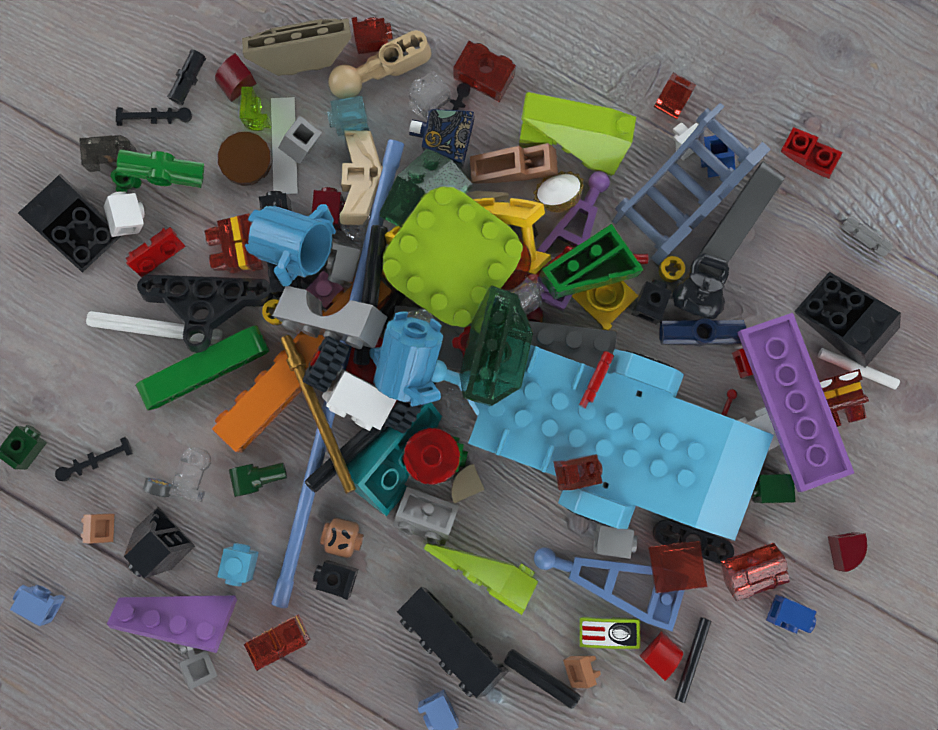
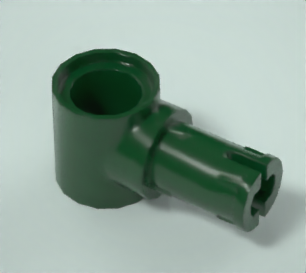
(250, 478)

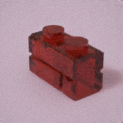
(755, 571)

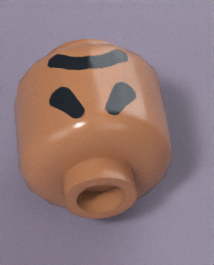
(341, 537)

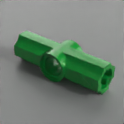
(160, 168)

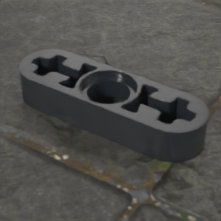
(714, 540)

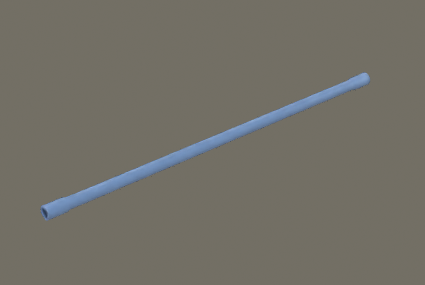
(285, 581)

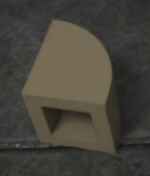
(466, 484)

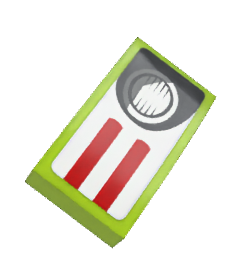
(610, 633)

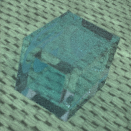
(348, 115)

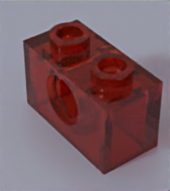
(491, 84)

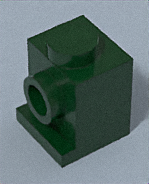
(30, 447)

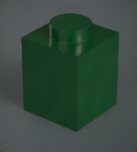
(774, 489)

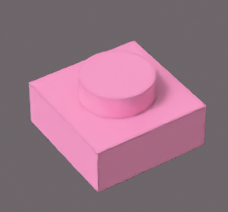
(324, 289)

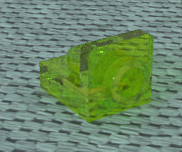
(251, 111)

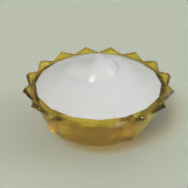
(559, 191)

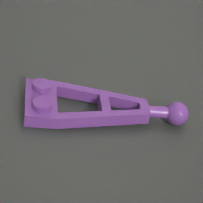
(598, 183)

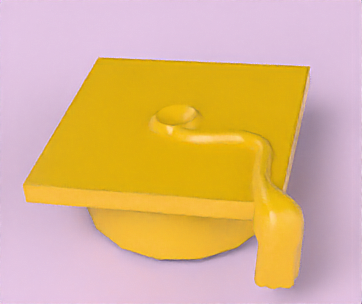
(606, 302)

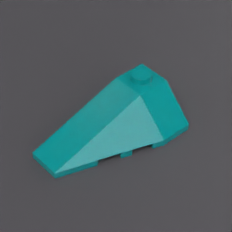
(380, 467)

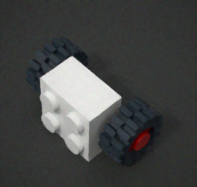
(353, 395)

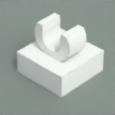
(682, 134)

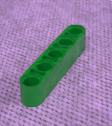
(202, 368)

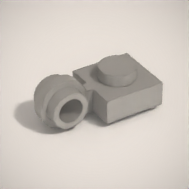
(196, 668)

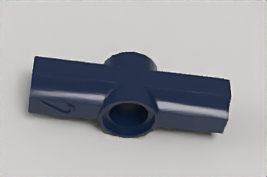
(685, 332)

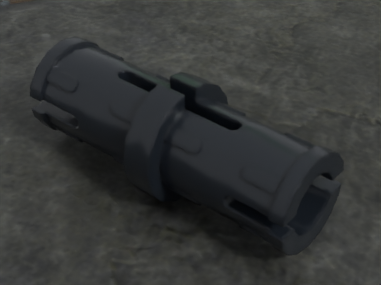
(186, 77)

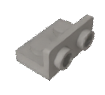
(425, 516)

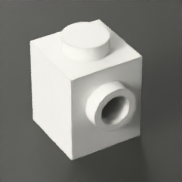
(124, 214)

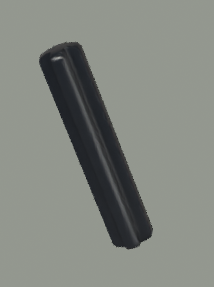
(542, 679)

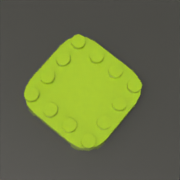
(450, 255)

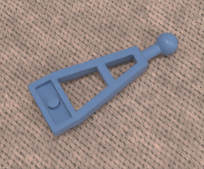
(661, 608)

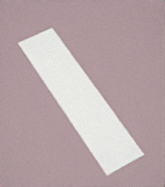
(283, 166)

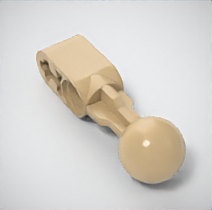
(347, 81)

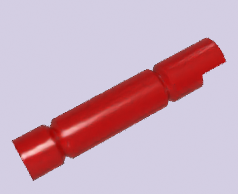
(596, 379)

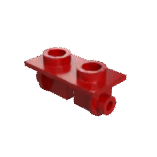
(147, 258)

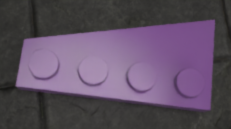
(179, 619)

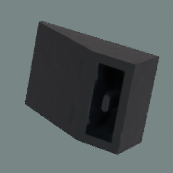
(69, 223)
(849, 318)

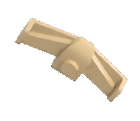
(359, 177)

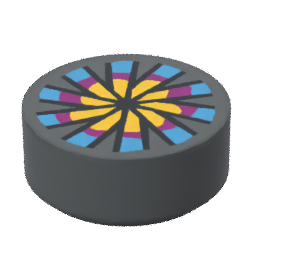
(157, 487)

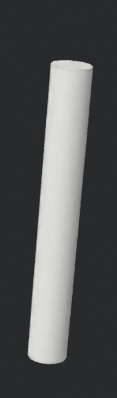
(851, 365)

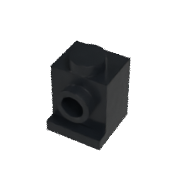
(646, 308)
(345, 574)

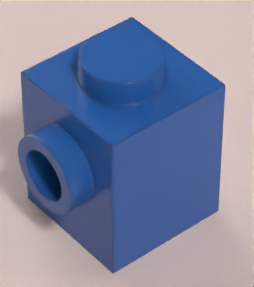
(721, 151)

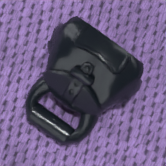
(700, 291)

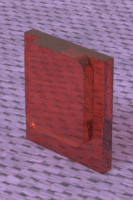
(677, 567)

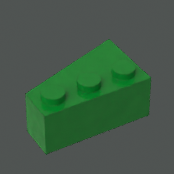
(591, 265)

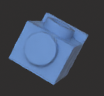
(36, 604)
(439, 712)

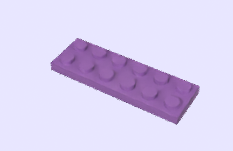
(795, 402)

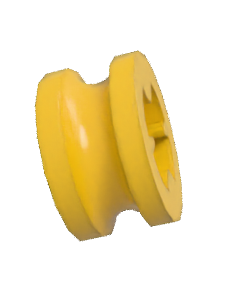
(677, 275)
(271, 304)

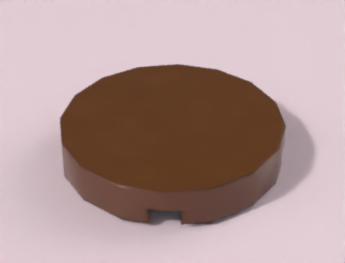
(244, 158)

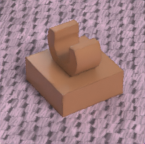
(98, 528)
(580, 671)

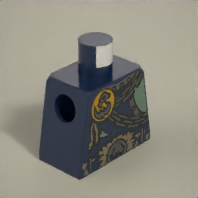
(445, 133)

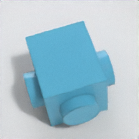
(237, 564)

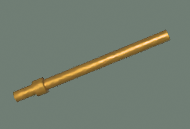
(296, 363)

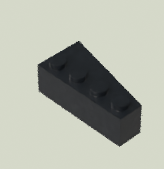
(451, 643)

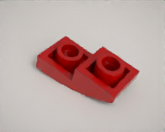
(811, 154)

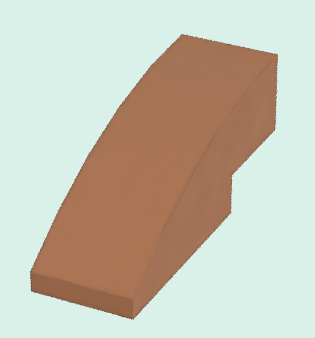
(514, 164)

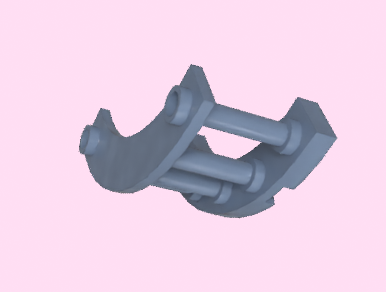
(729, 177)

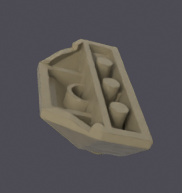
(298, 46)

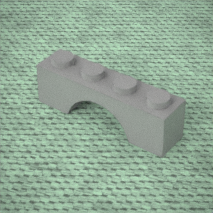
(355, 323)

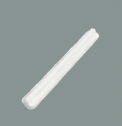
(145, 326)

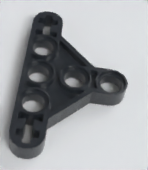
(217, 302)

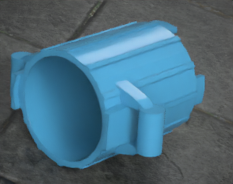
(291, 240)
(408, 360)

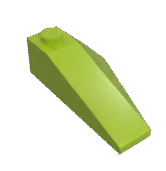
(588, 131)
(503, 579)

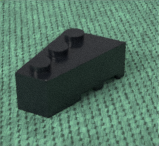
(156, 545)

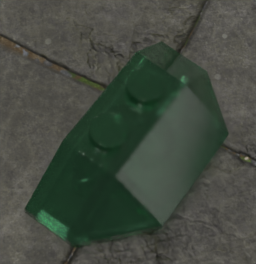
(422, 175)
(496, 348)

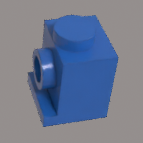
(792, 615)

